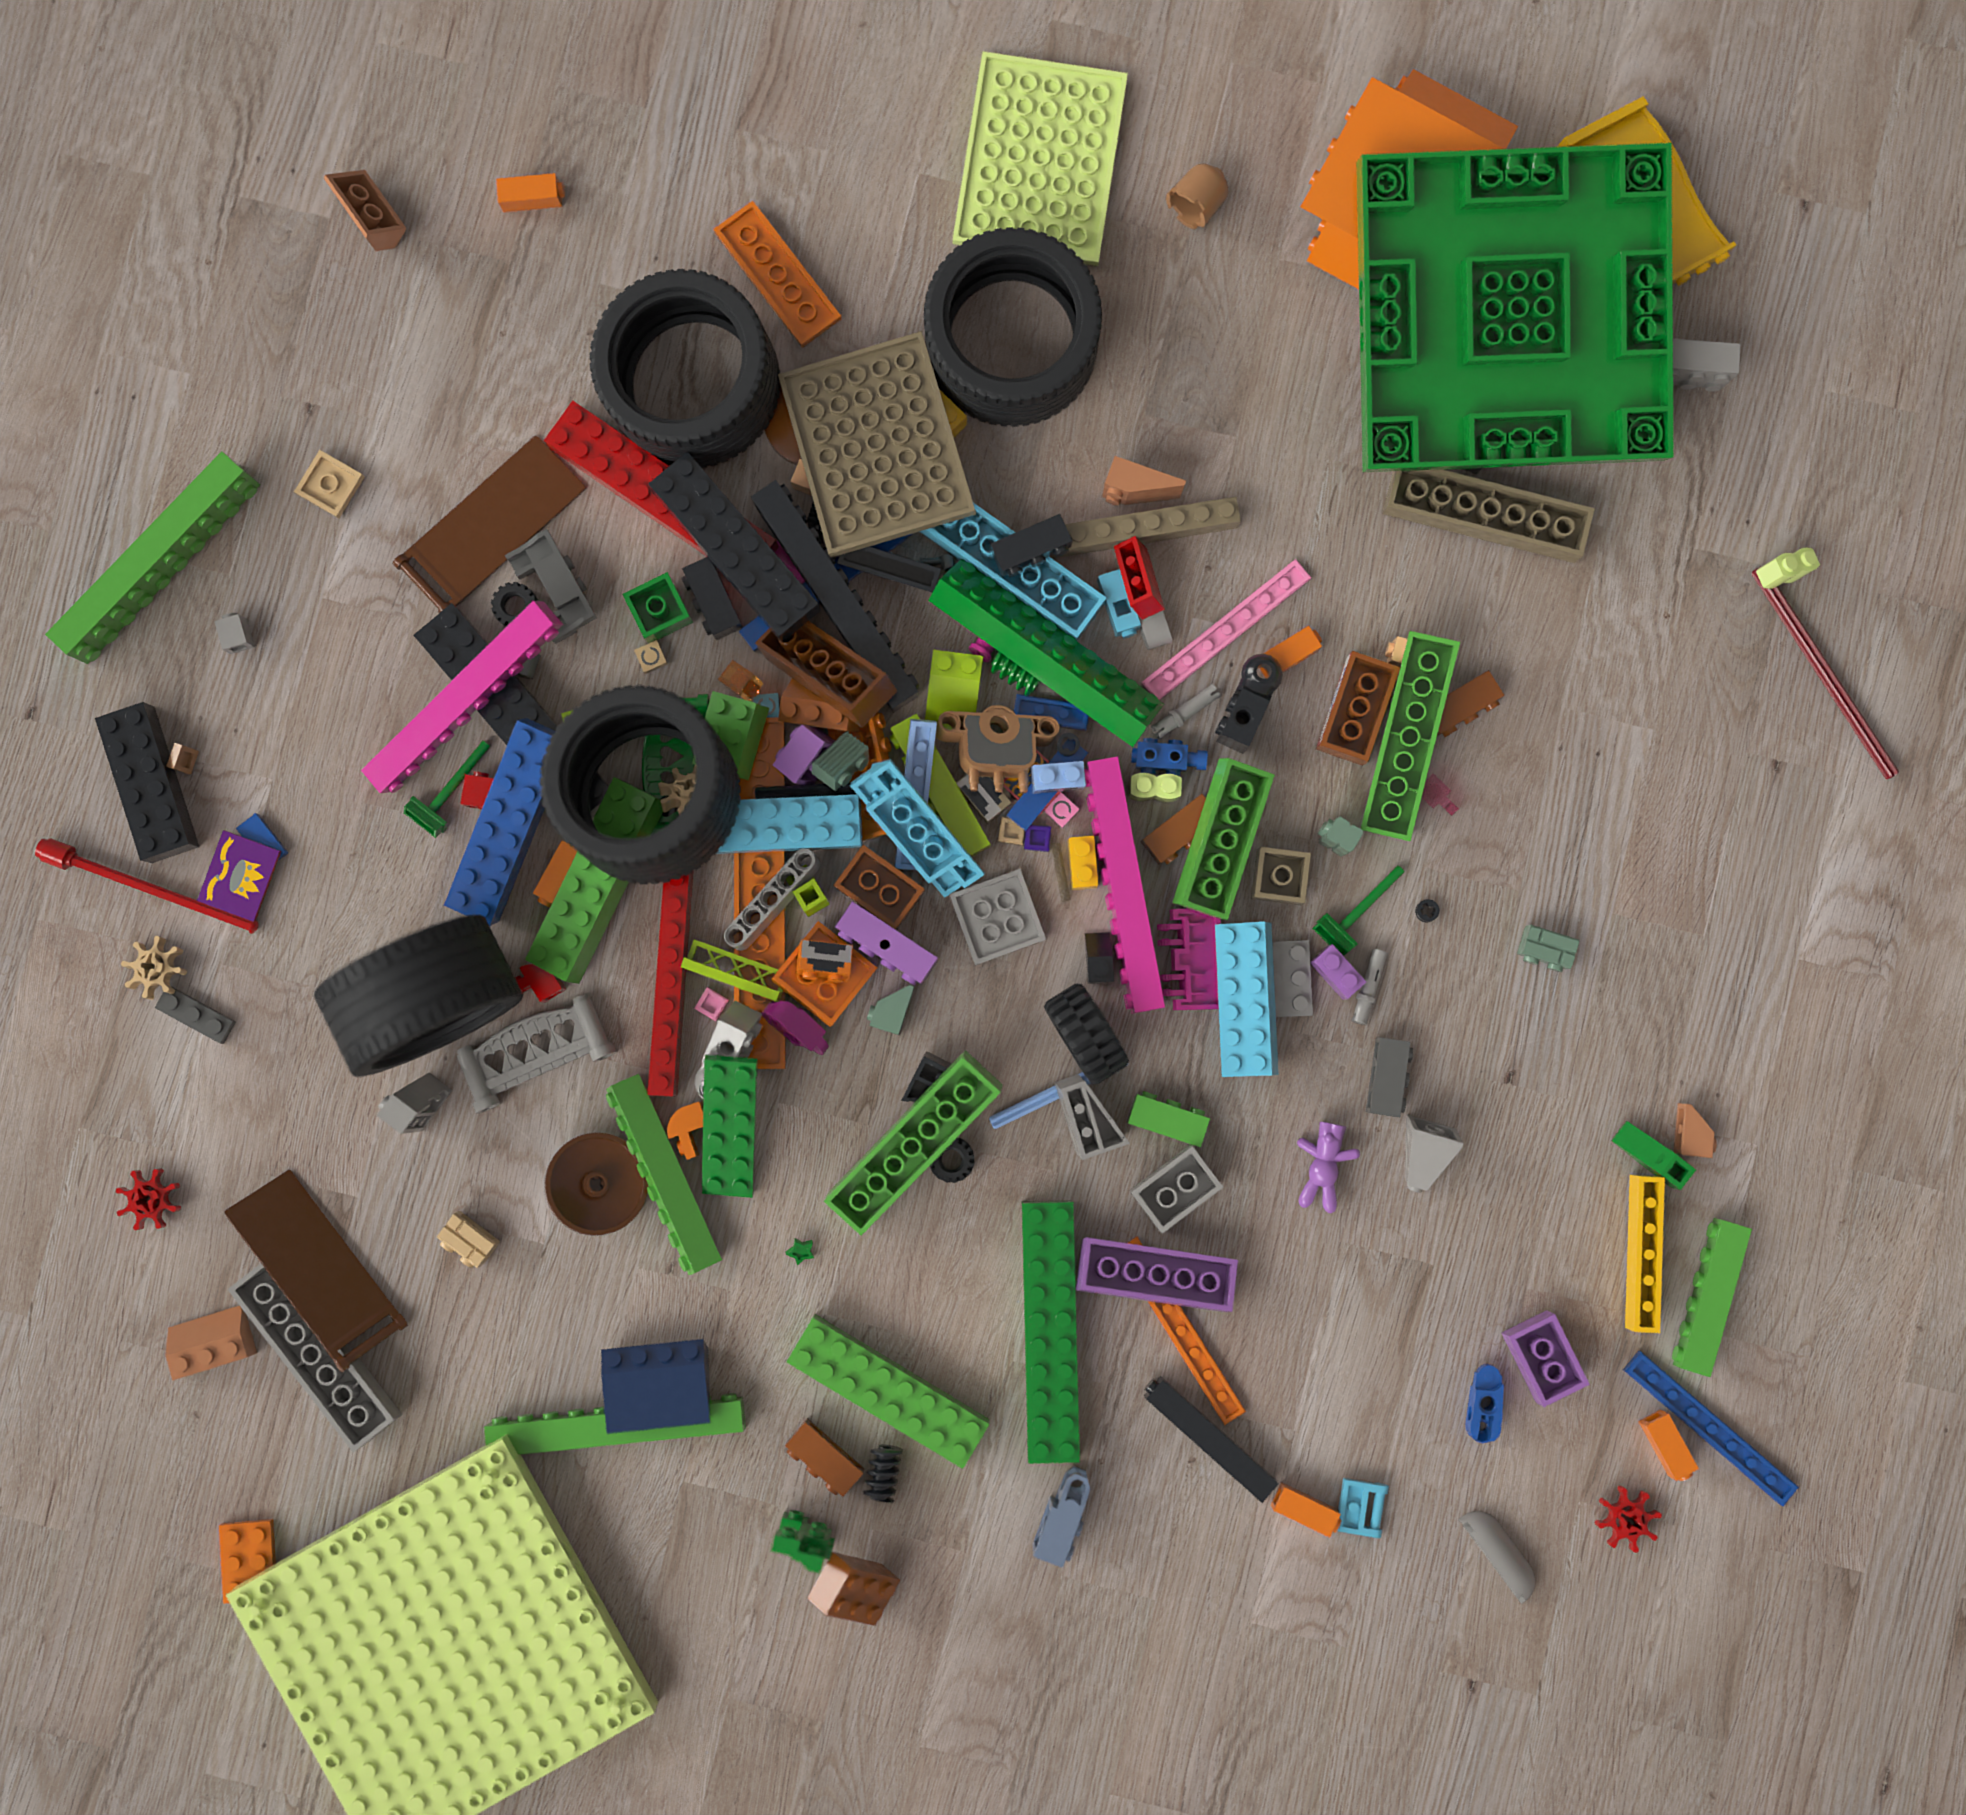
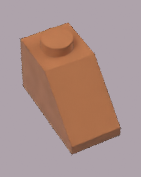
(1693, 1134)

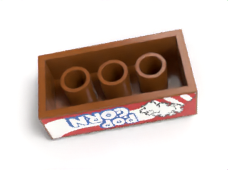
(1357, 708)

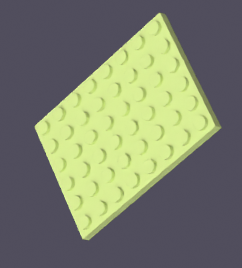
(1041, 151)

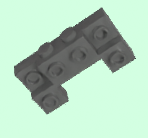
(556, 574)

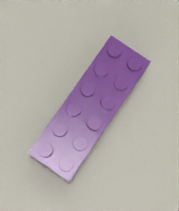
(1156, 1275)

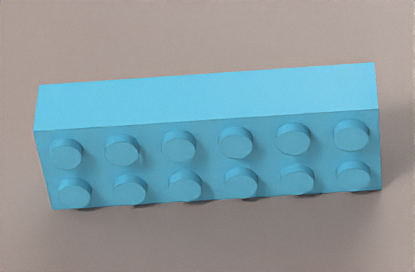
(796, 824)
(1246, 999)

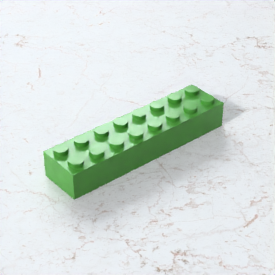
(1410, 735)
(587, 893)
(913, 1142)
(888, 1391)

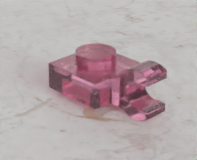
(1436, 792)

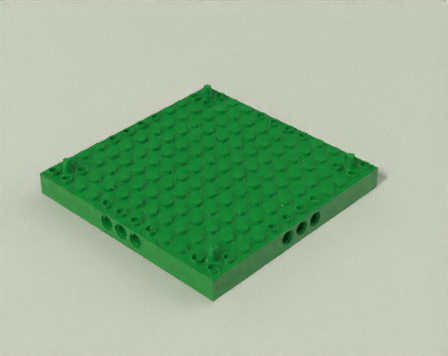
(1515, 307)

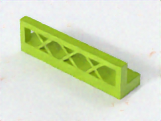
(727, 977)

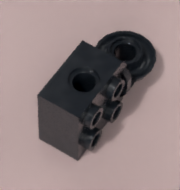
(1249, 702)

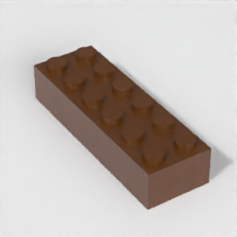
(830, 671)

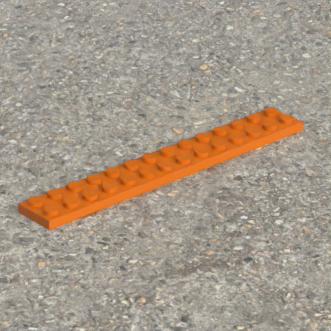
(751, 875)

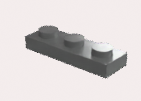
(196, 1015)

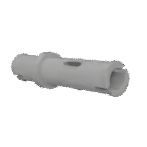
(1176, 717)
(1368, 990)

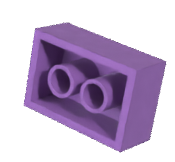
(1545, 1358)

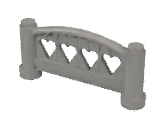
(587, 1039)

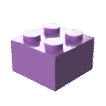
(800, 752)

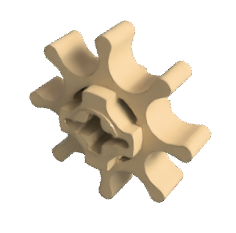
(678, 791)
(163, 969)

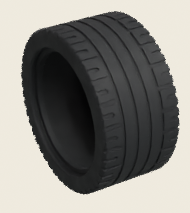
(1026, 258)
(653, 308)
(592, 735)
(417, 994)

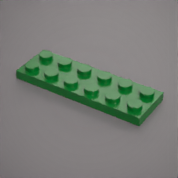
(729, 1125)

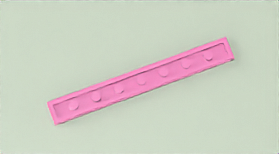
(1226, 630)

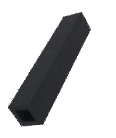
(1210, 1438)

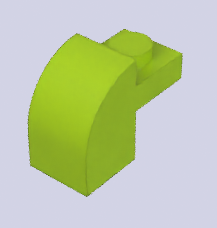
(809, 895)

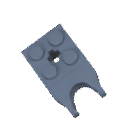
(1062, 1520)

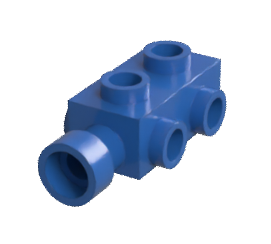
(1162, 758)

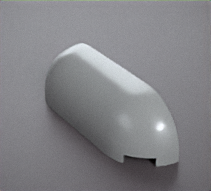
(1501, 1553)

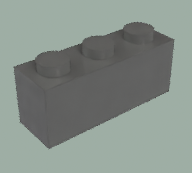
(1389, 1077)

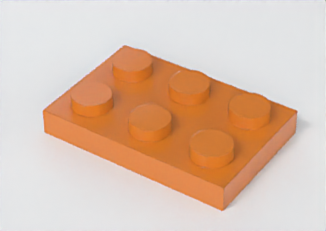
(245, 1551)

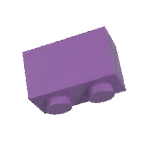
(1337, 972)

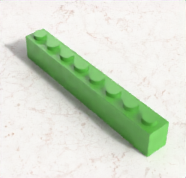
(662, 1174)

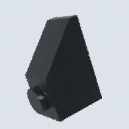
(1099, 958)

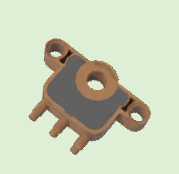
(996, 754)

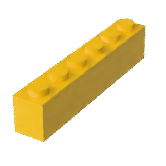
(1644, 1253)

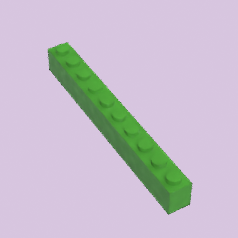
(588, 1429)

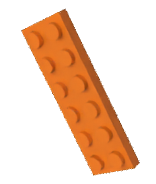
(777, 274)

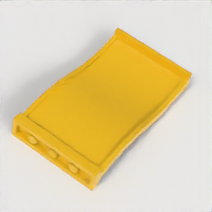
(1694, 235)

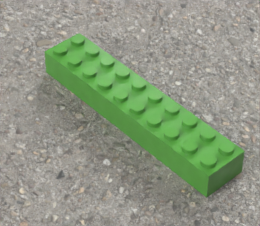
(153, 559)

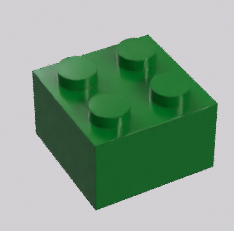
(657, 608)

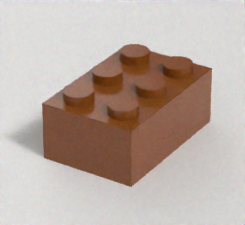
(879, 887)
(853, 1589)

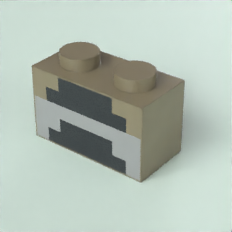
(985, 800)

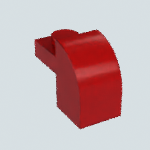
(542, 982)

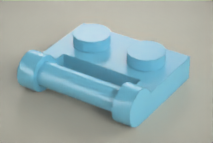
(1354, 1504)

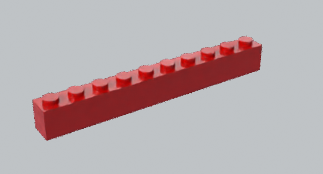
(670, 987)

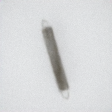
(1063, 870)

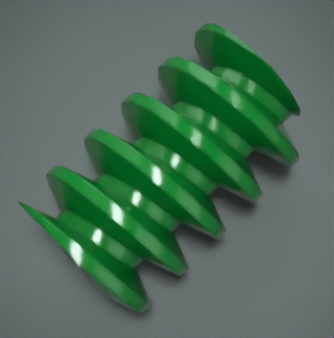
(1015, 673)

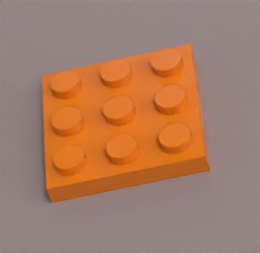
(820, 996)

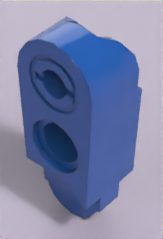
(1486, 1382)

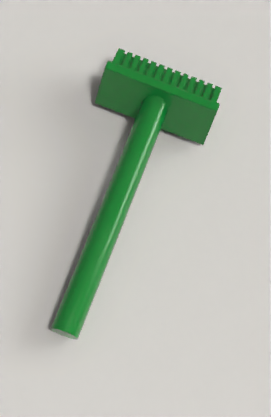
(427, 816)
(1336, 933)

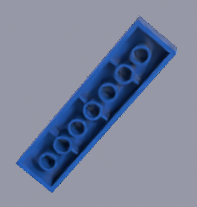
(503, 827)

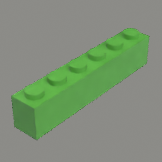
(1711, 1297)

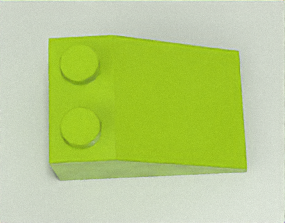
(953, 684)

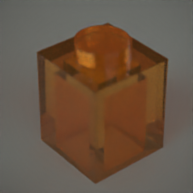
(740, 681)

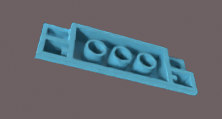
(915, 828)

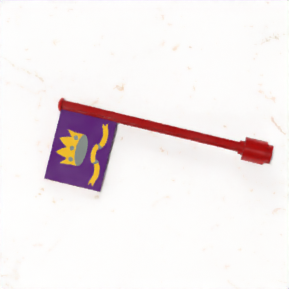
(231, 888)

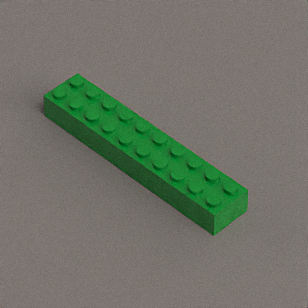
(1046, 652)
(1050, 1332)

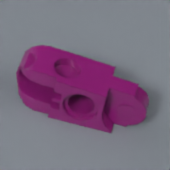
(796, 1026)

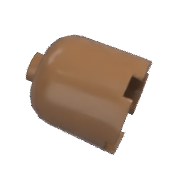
(1198, 195)

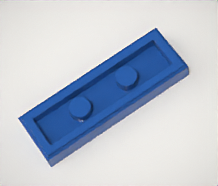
(1064, 712)

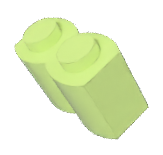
(1788, 568)
(1161, 788)

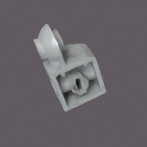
(731, 1037)

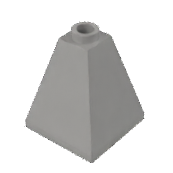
(1428, 1151)

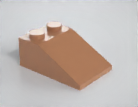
(1137, 484)

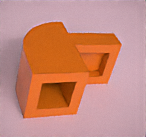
(682, 1124)

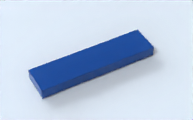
(1031, 804)

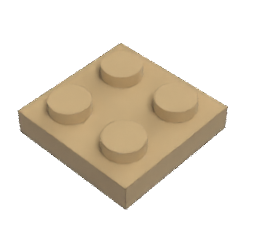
(329, 484)

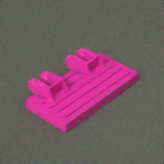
(1195, 958)

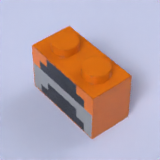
(824, 960)

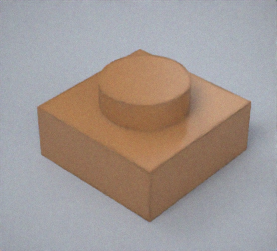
(182, 758)

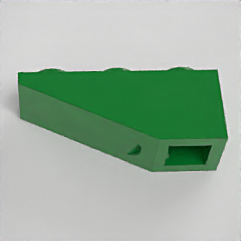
(1653, 1156)

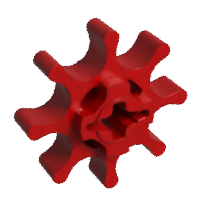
(155, 1206)
(1635, 1511)

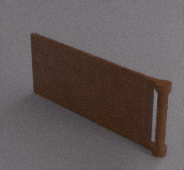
(491, 523)
(313, 1267)

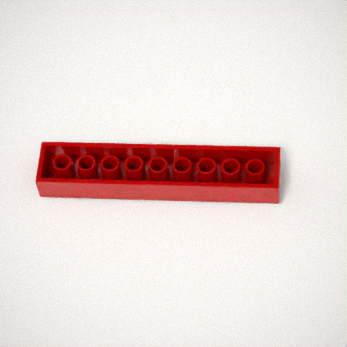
(618, 466)

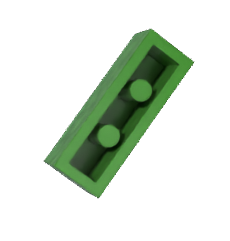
(1168, 1119)

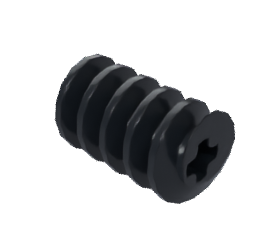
(883, 1473)

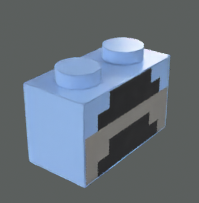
(1058, 777)

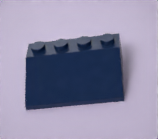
(656, 1386)

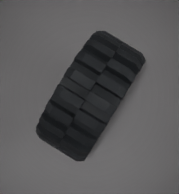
(1086, 1033)

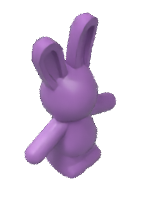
(1324, 1168)

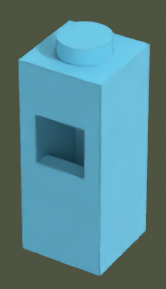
(1121, 615)

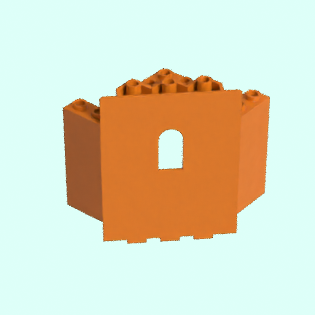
(1386, 120)

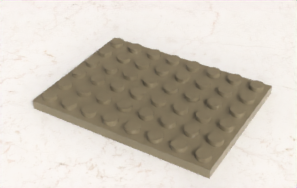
(876, 444)

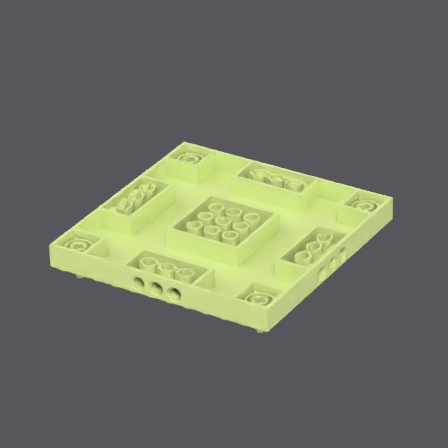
(444, 1644)

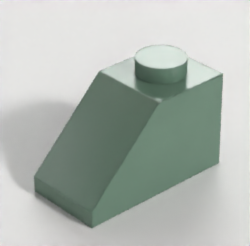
(891, 1011)

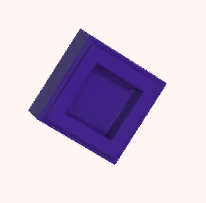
(1037, 838)

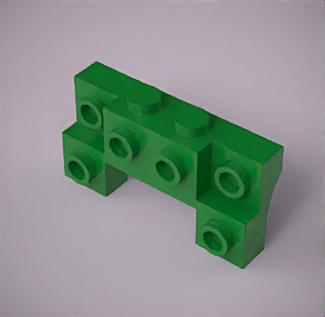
(803, 1541)

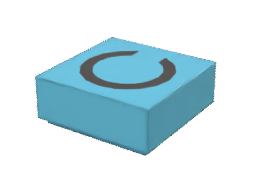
(771, 701)

